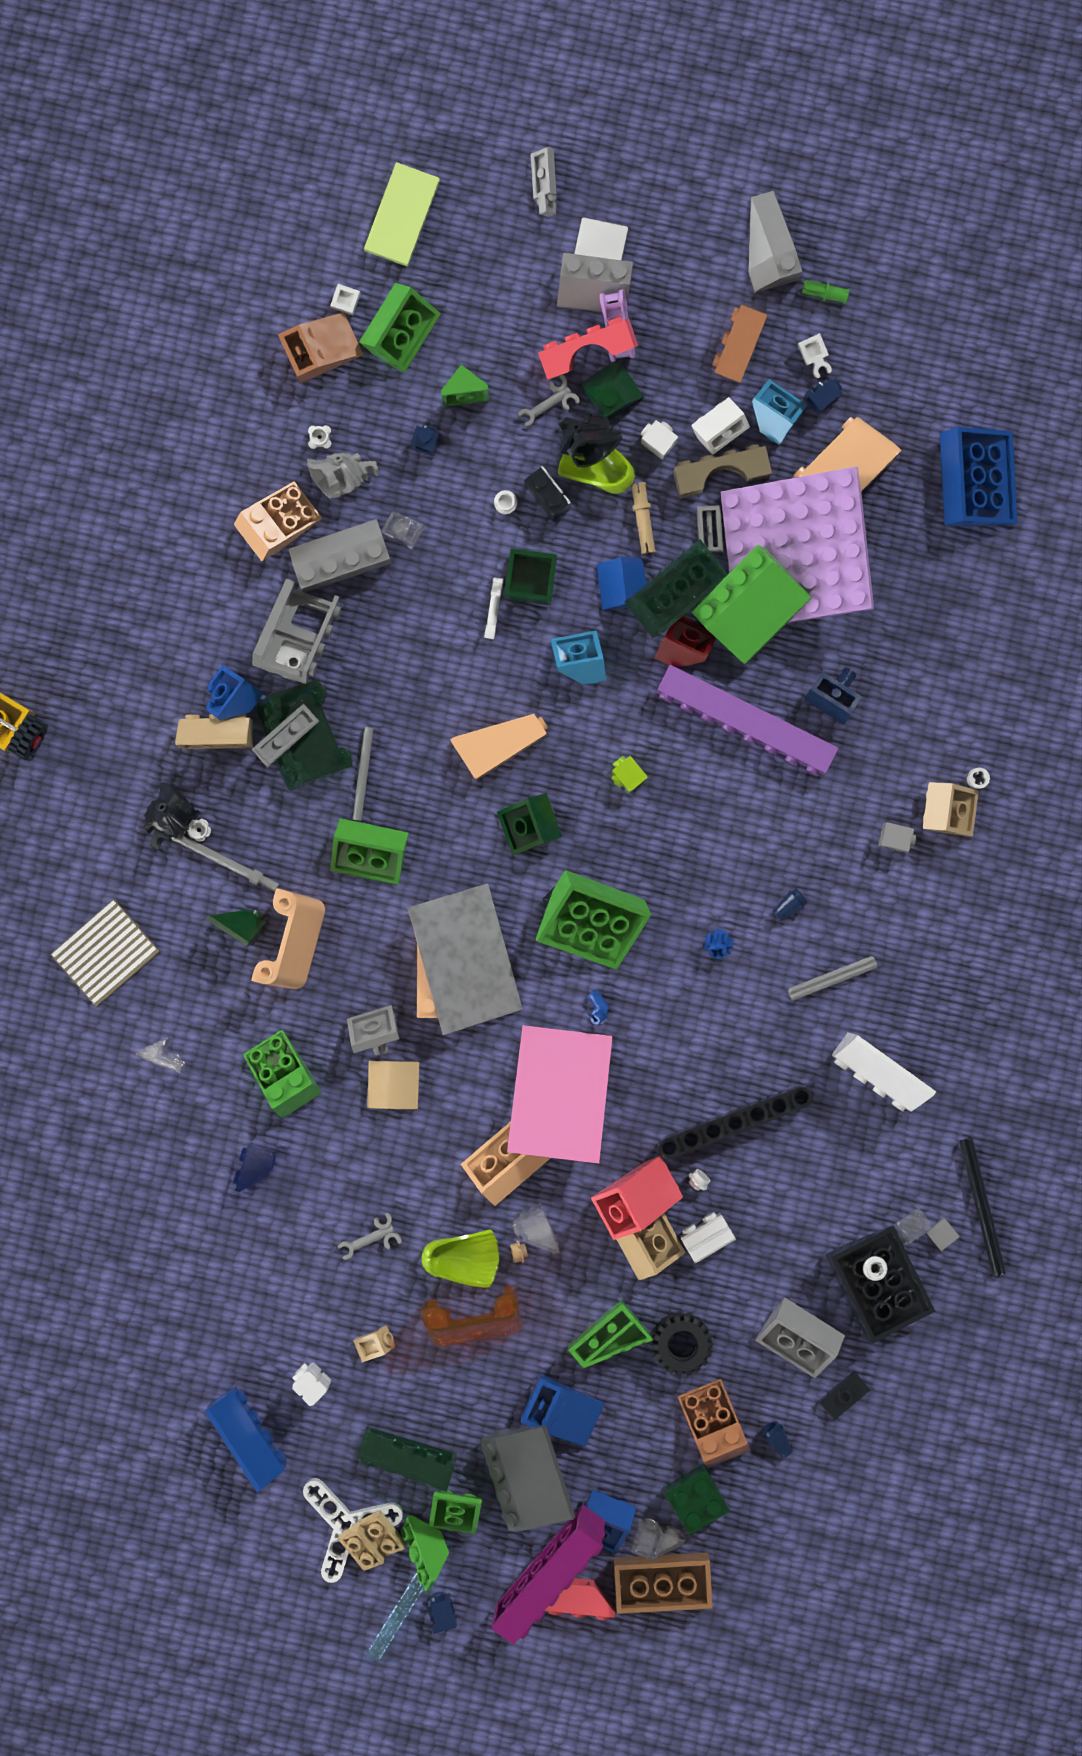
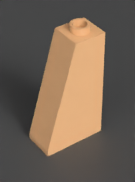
(496, 744)

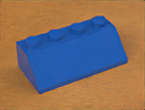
(246, 1438)

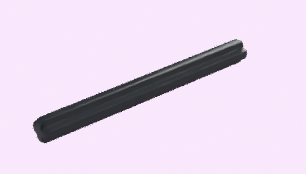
(982, 1207)

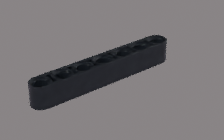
(747, 1122)

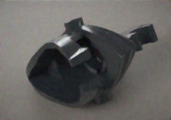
(588, 439)
(168, 816)

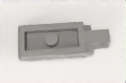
(544, 180)

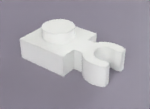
(813, 352)

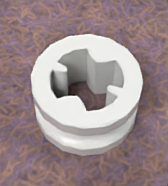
(985, 776)

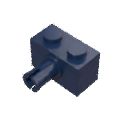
(834, 695)

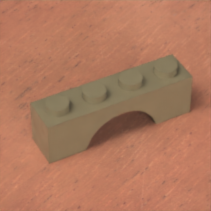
(749, 464)

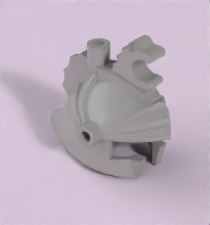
(340, 473)

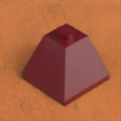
(685, 643)

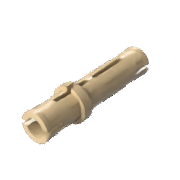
(642, 508)

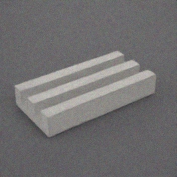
(708, 509)

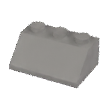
(588, 276)
(800, 1338)

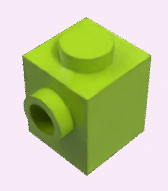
(627, 774)

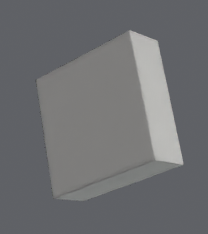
(942, 1234)

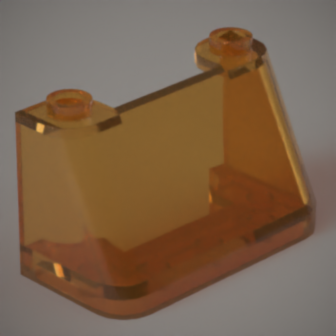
(446, 1332)

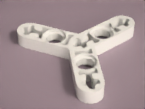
(353, 1516)

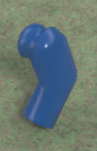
(600, 1008)

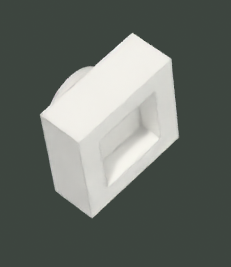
(345, 299)

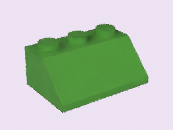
(400, 327)
(368, 851)

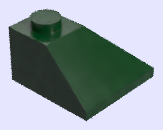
(612, 390)
(241, 925)

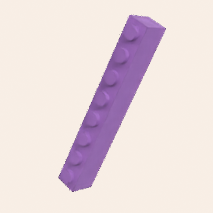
(747, 720)

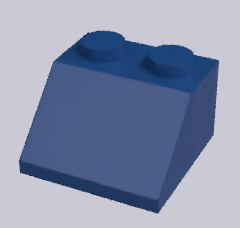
(617, 1517)

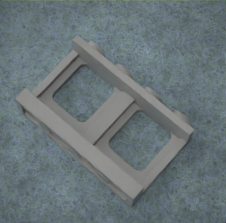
(281, 630)

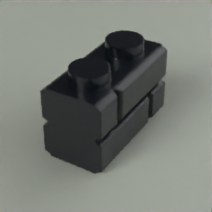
(547, 493)

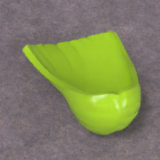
(611, 474)
(464, 1259)

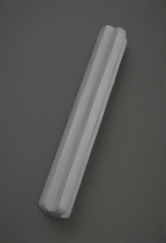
(832, 978)

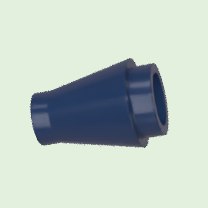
(791, 904)
(776, 1437)

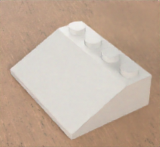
(881, 1072)

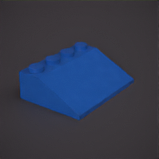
(978, 477)

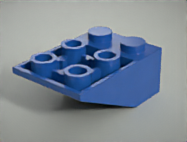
(562, 1409)

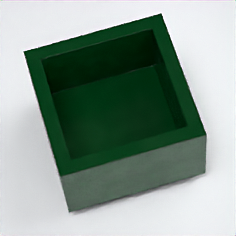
(530, 576)
(696, 1499)

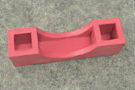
(615, 338)

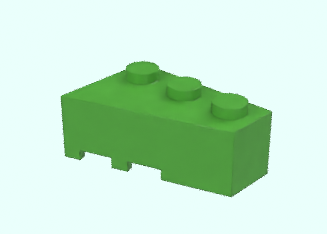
(609, 1335)

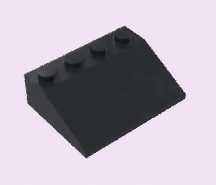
(883, 1304)

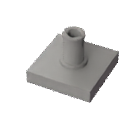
(373, 1030)

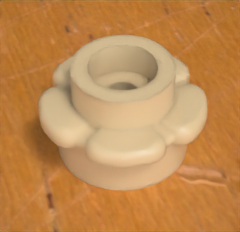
(518, 1252)

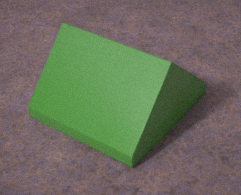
(464, 389)

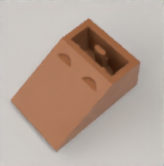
(320, 346)
(713, 1423)

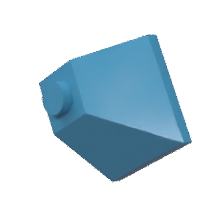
(776, 411)
(580, 657)

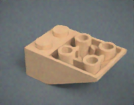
(277, 520)

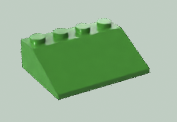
(752, 604)
(592, 920)

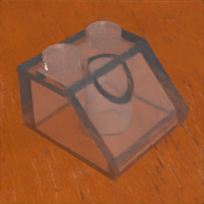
(535, 1228)

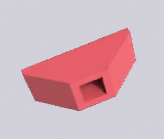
(583, 1599)

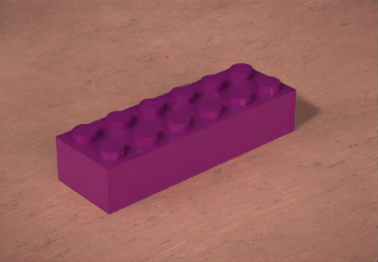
(549, 1575)

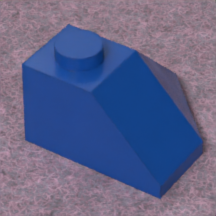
(231, 695)

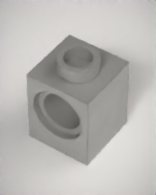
(897, 837)

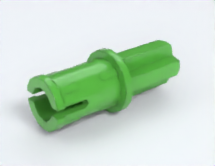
(825, 291)

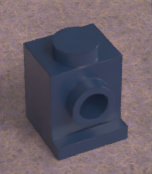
(823, 395)
(425, 440)
(442, 1612)

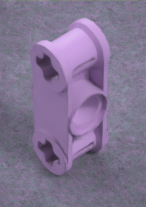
(613, 311)

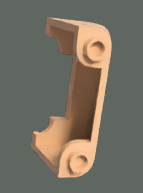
(855, 446)
(298, 942)

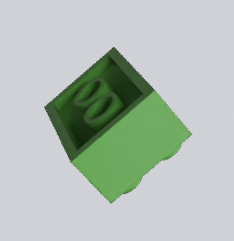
(455, 1512)

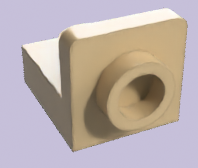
(374, 1344)

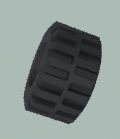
(688, 1362)

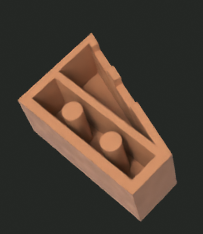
(739, 342)

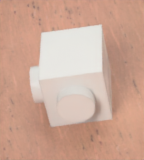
(658, 438)

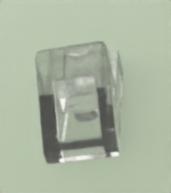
(403, 529)
(156, 1054)

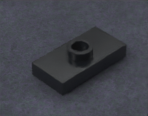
(844, 1395)

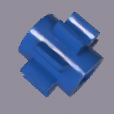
(718, 944)

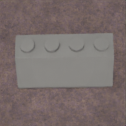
(339, 556)

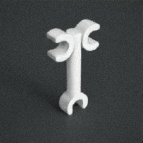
(494, 607)

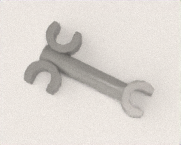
(562, 394)
(386, 1230)

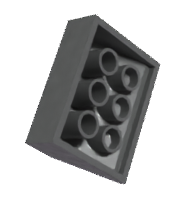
(527, 1477)

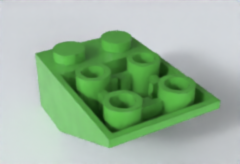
(282, 1074)

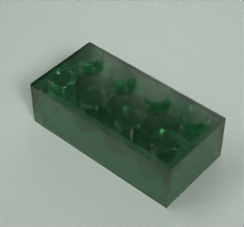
(676, 588)

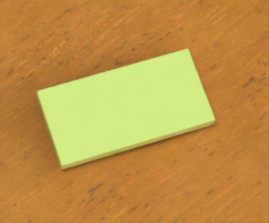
(402, 214)

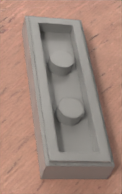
(285, 735)

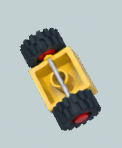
(19, 729)

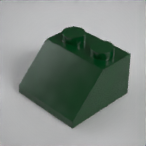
(529, 824)

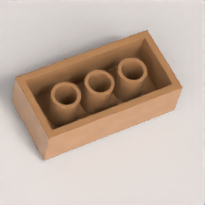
(662, 1583)

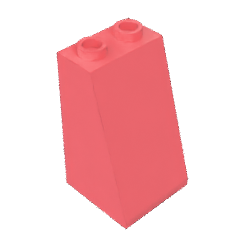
(637, 1198)

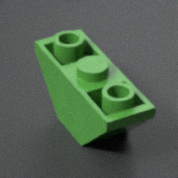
(426, 1549)

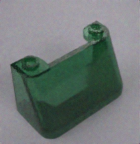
(316, 752)

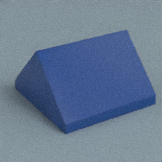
(619, 580)

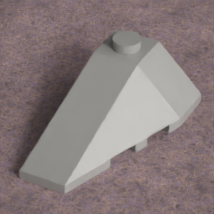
(771, 248)

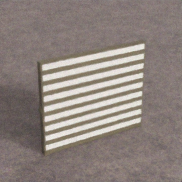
(105, 952)

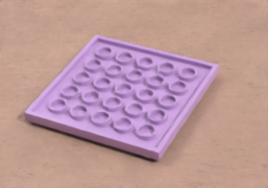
(813, 531)

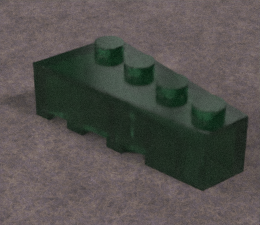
(407, 1458)

